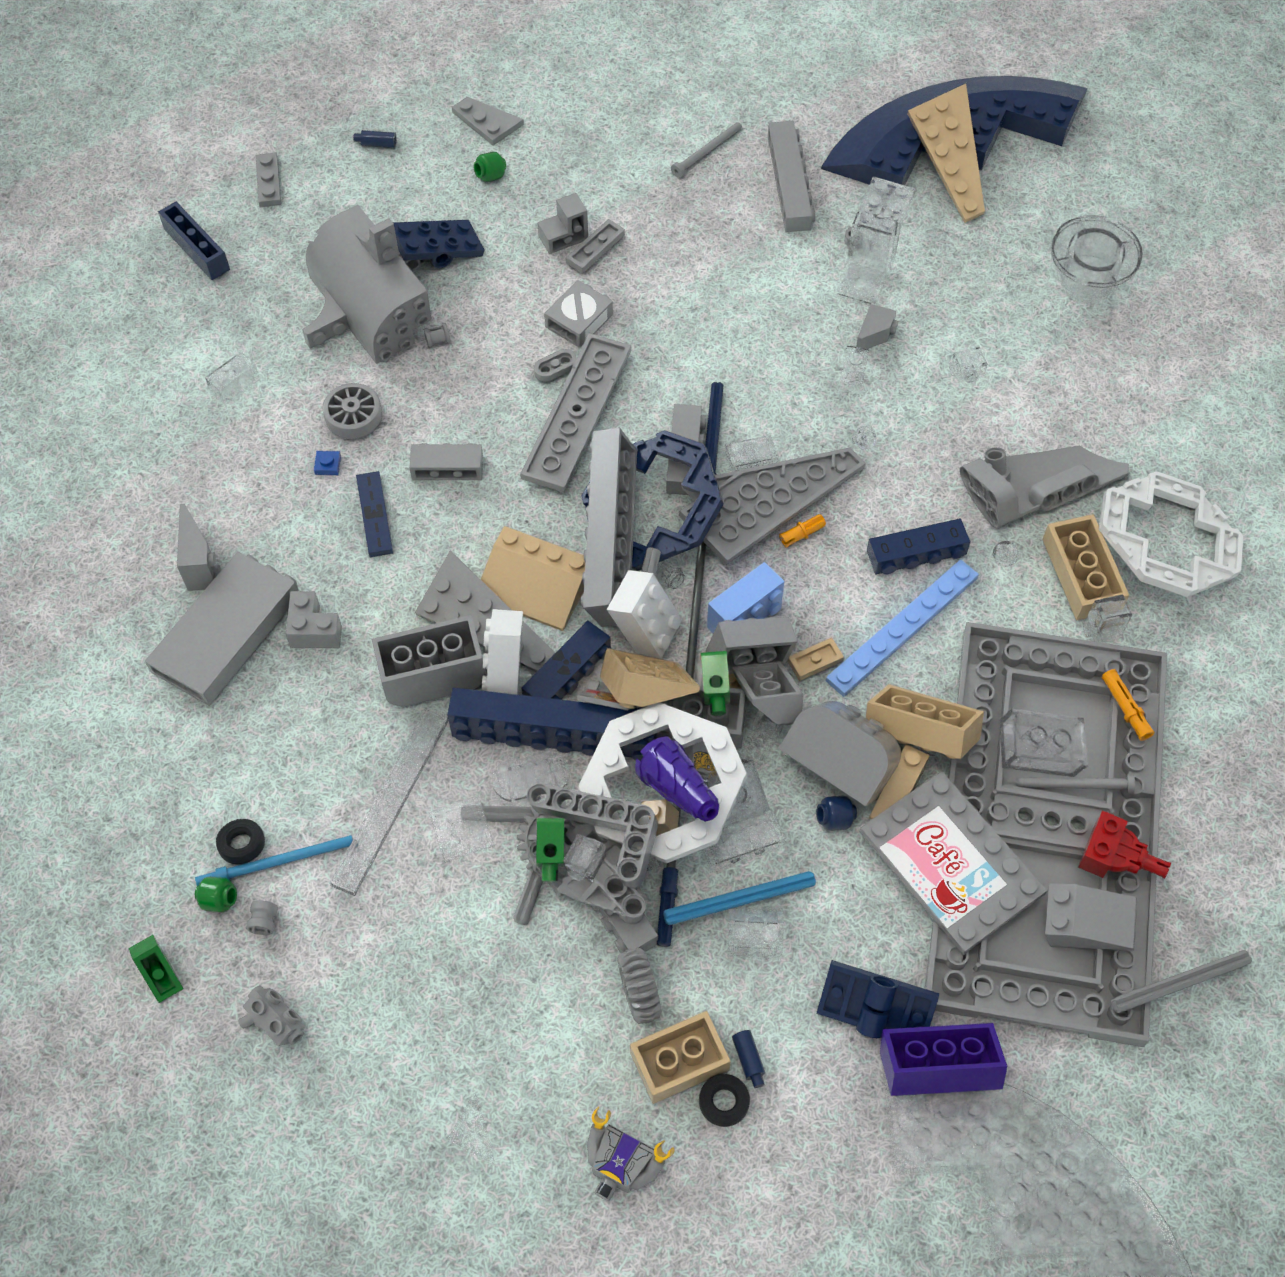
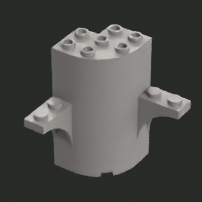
(364, 286)

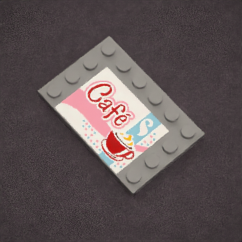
(952, 862)

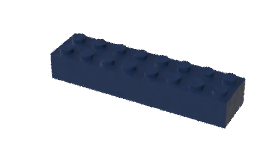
(534, 722)

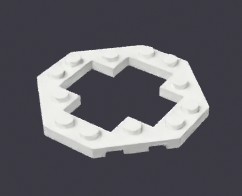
(1134, 548)
(687, 730)

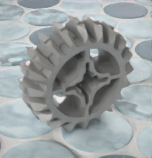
(639, 985)

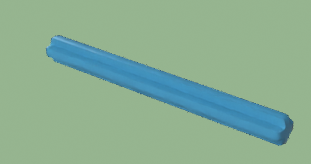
(739, 898)

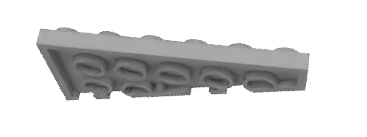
(461, 593)

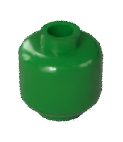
(489, 166)
(216, 894)

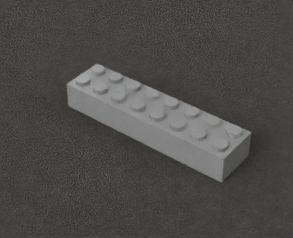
(609, 520)

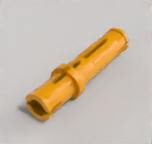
(1133, 713)

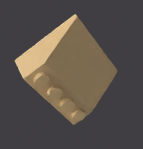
(535, 577)
(644, 679)

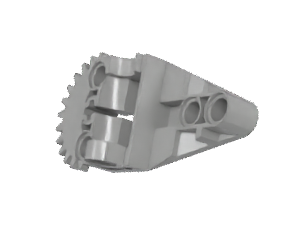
(587, 892)

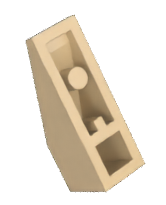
(902, 780)

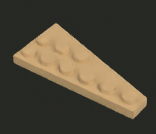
(949, 140)

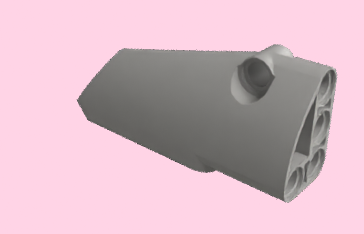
(1023, 483)

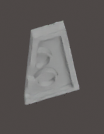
(487, 120)

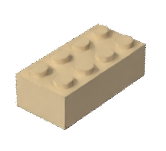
(1083, 563)
(926, 721)

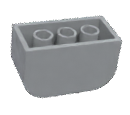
(429, 661)
(844, 749)

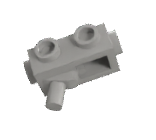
(271, 1014)

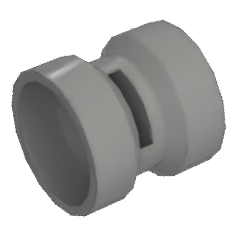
(262, 917)

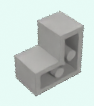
(565, 228)
(307, 626)

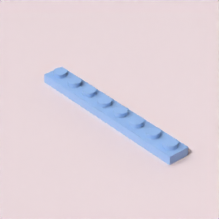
(901, 628)

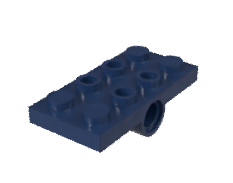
(437, 241)
(874, 1001)

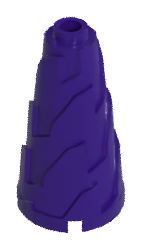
(674, 777)

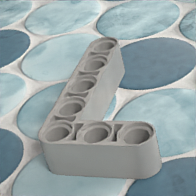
(603, 817)

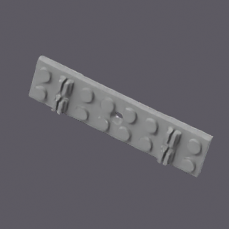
(567, 431)

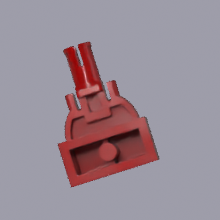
(1118, 850)

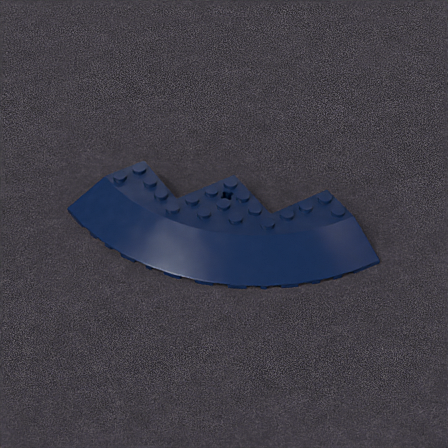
(889, 146)

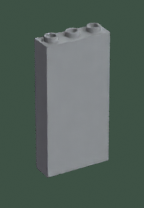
(222, 628)

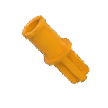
(802, 530)

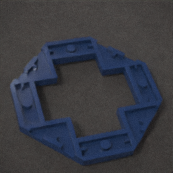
(699, 480)

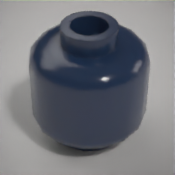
(836, 813)

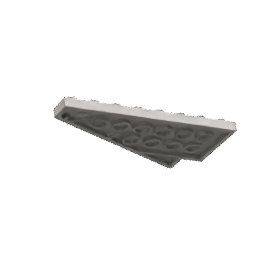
(771, 495)

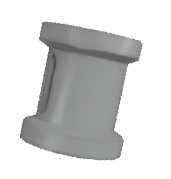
(437, 335)

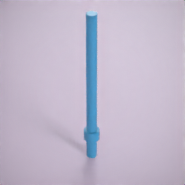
(278, 859)

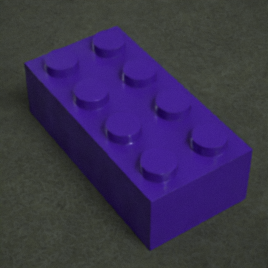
(942, 1059)

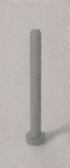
(678, 169)
(1082, 783)

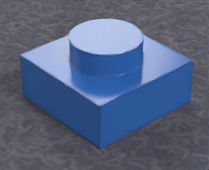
(327, 463)

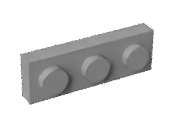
(268, 179)
(595, 246)

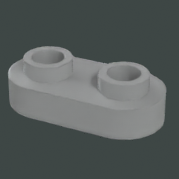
(554, 366)

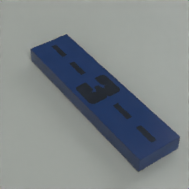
(374, 514)

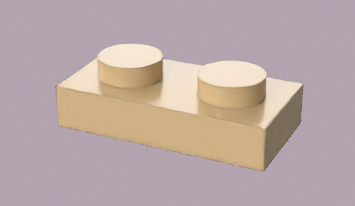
(815, 659)

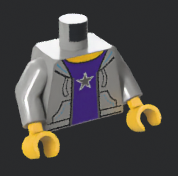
(621, 1159)

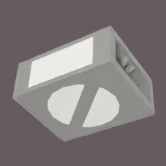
(578, 313)

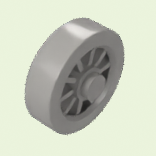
(351, 405)

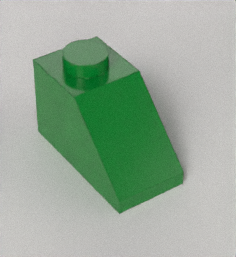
(155, 968)

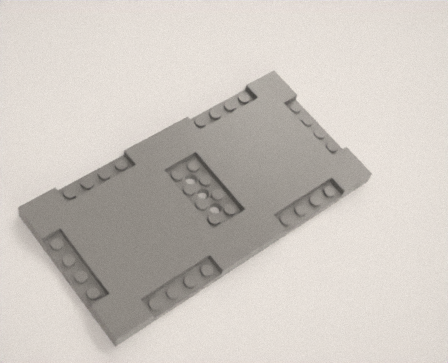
(1015, 968)

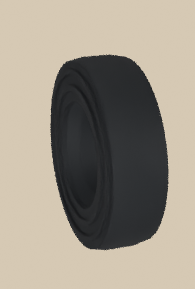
(244, 854)
(729, 1083)

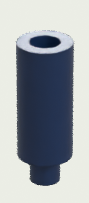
(376, 138)
(749, 1057)

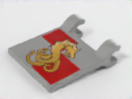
(595, 696)

